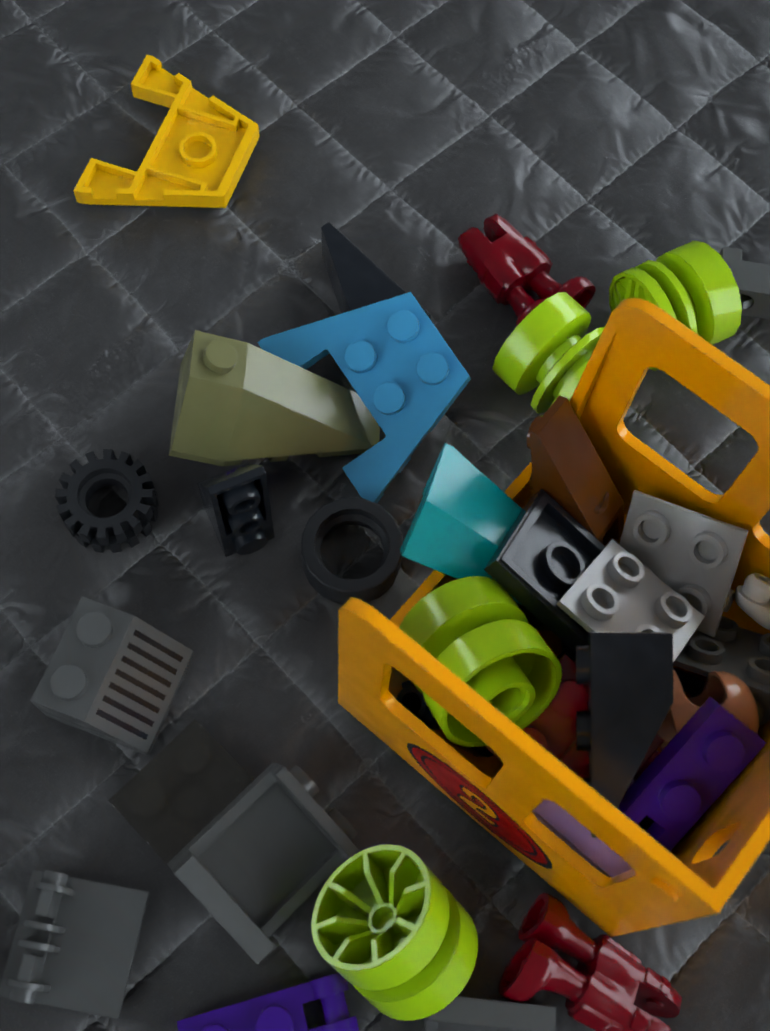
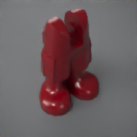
(511, 263)
(605, 990)

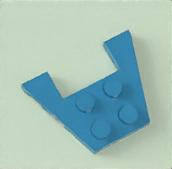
(397, 370)

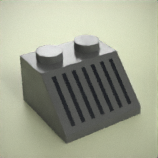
(113, 676)

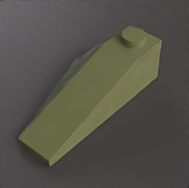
(255, 405)

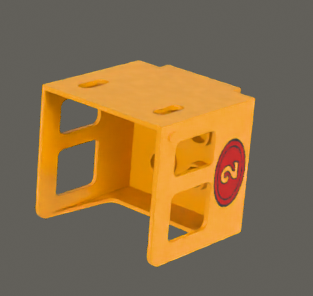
(500, 795)

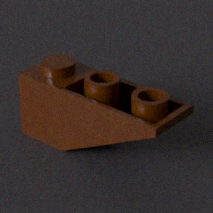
(573, 472)

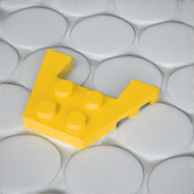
(192, 157)

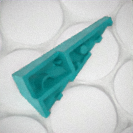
(459, 519)

